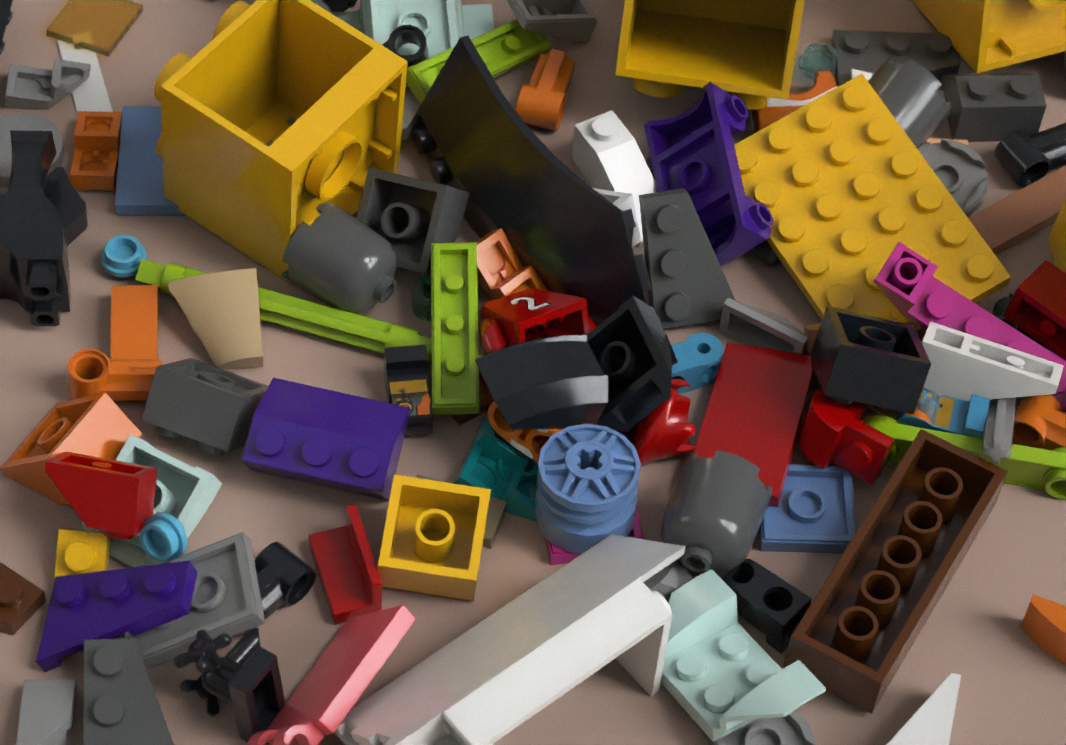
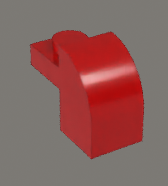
(838, 436)

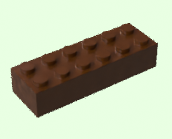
(895, 569)

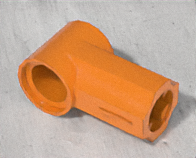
(545, 97)
(117, 377)
(1039, 423)

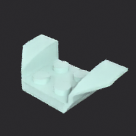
(439, 20)
(720, 668)

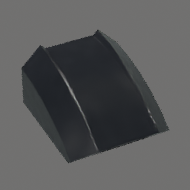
(637, 363)
(546, 382)

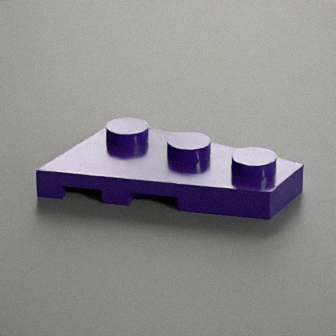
(112, 604)

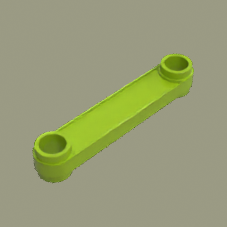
(1024, 467)

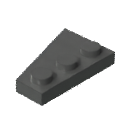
(870, 49)
(680, 261)
(120, 696)

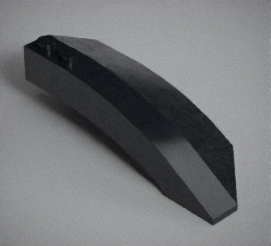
(517, 184)

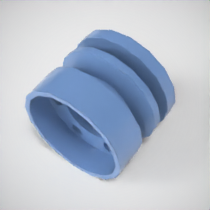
(586, 486)

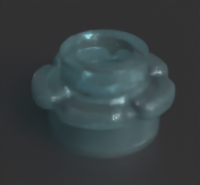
(818, 57)

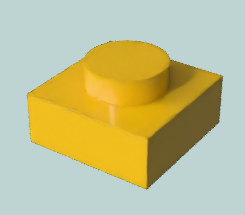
(81, 552)

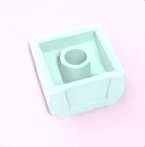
(179, 491)

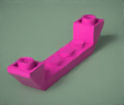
(922, 298)

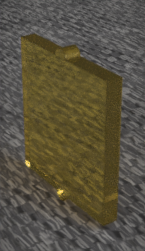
(95, 23)

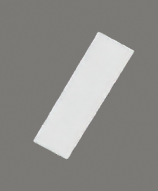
(92, 92)

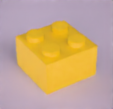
(433, 537)

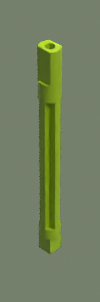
(304, 314)

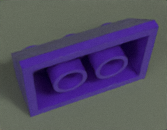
(327, 438)

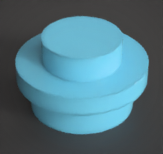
(123, 256)
(163, 537)

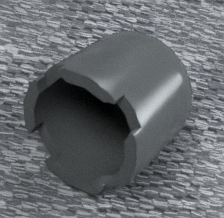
(911, 98)
(341, 261)
(715, 511)

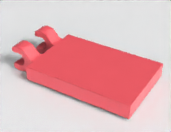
(337, 678)

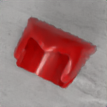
(665, 429)

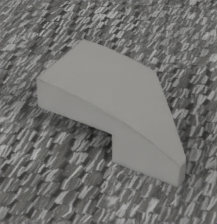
(42, 87)
(46, 712)

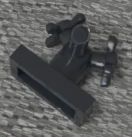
(243, 678)

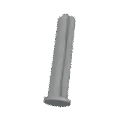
(999, 428)

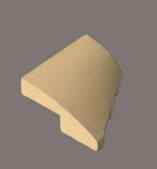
(224, 315)

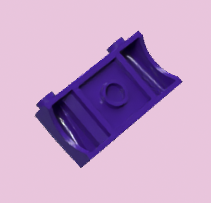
(700, 156)

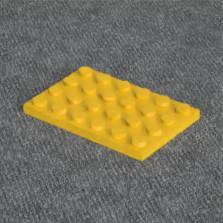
(845, 194)

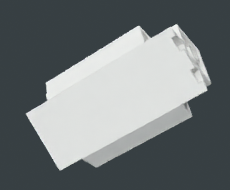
(530, 652)

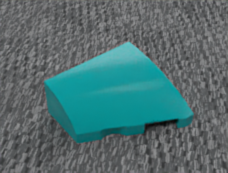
(503, 469)

